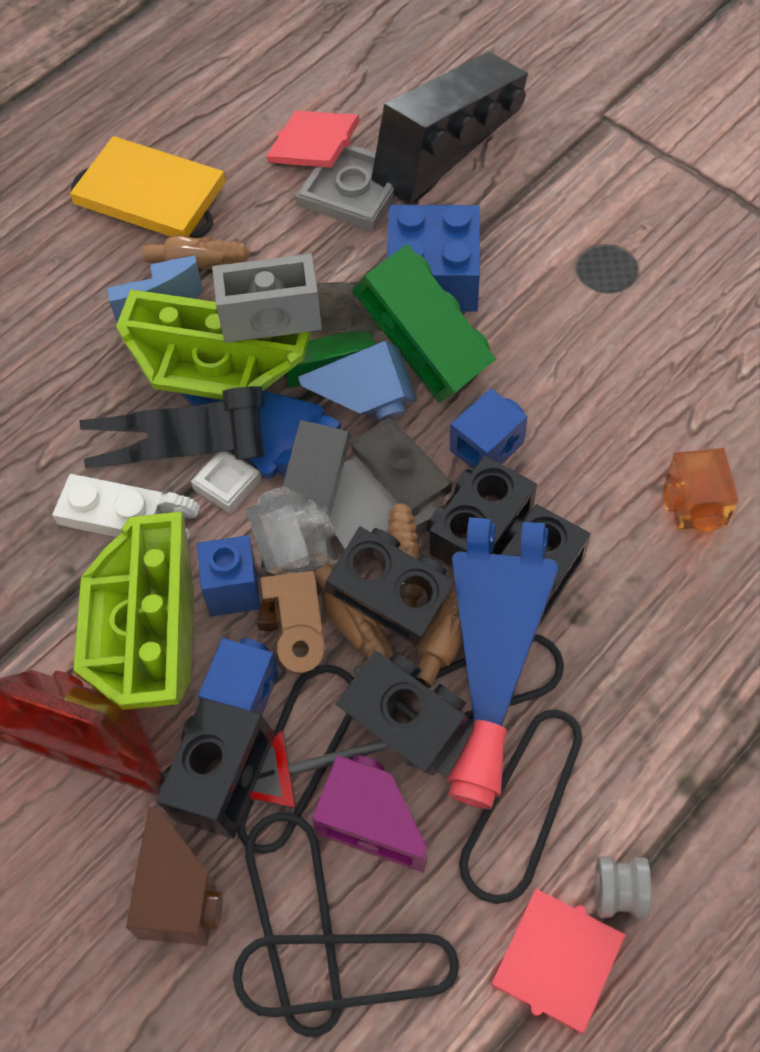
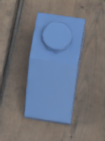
(367, 382)

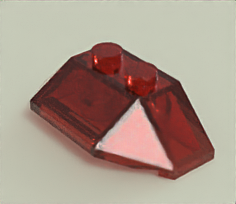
(77, 728)

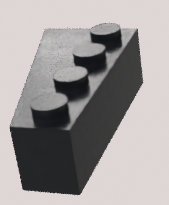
(443, 122)

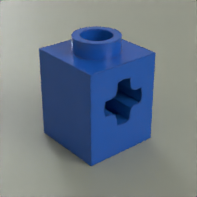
(488, 428)
(228, 575)
(241, 675)

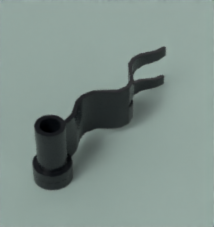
(188, 430)

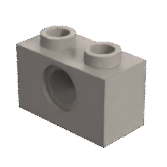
(267, 297)

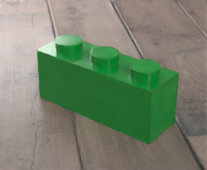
(424, 323)

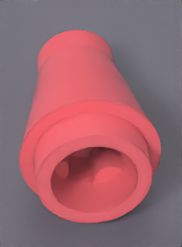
(479, 767)

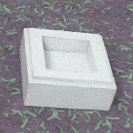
(226, 481)

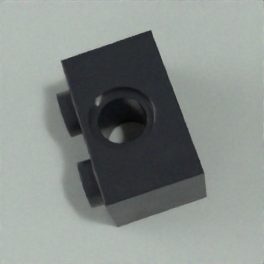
(373, 702)
(222, 796)

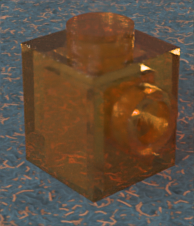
(700, 490)

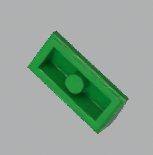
(328, 350)

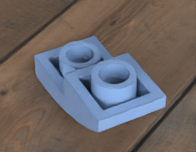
(170, 277)

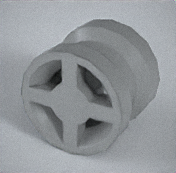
(622, 887)

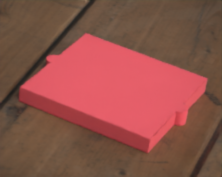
(313, 139)
(558, 961)

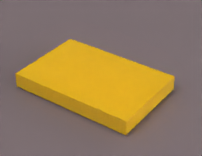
(148, 187)

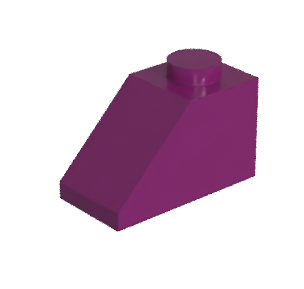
(369, 813)

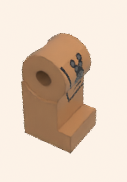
(298, 620)

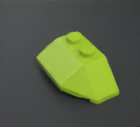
(185, 351)
(138, 615)

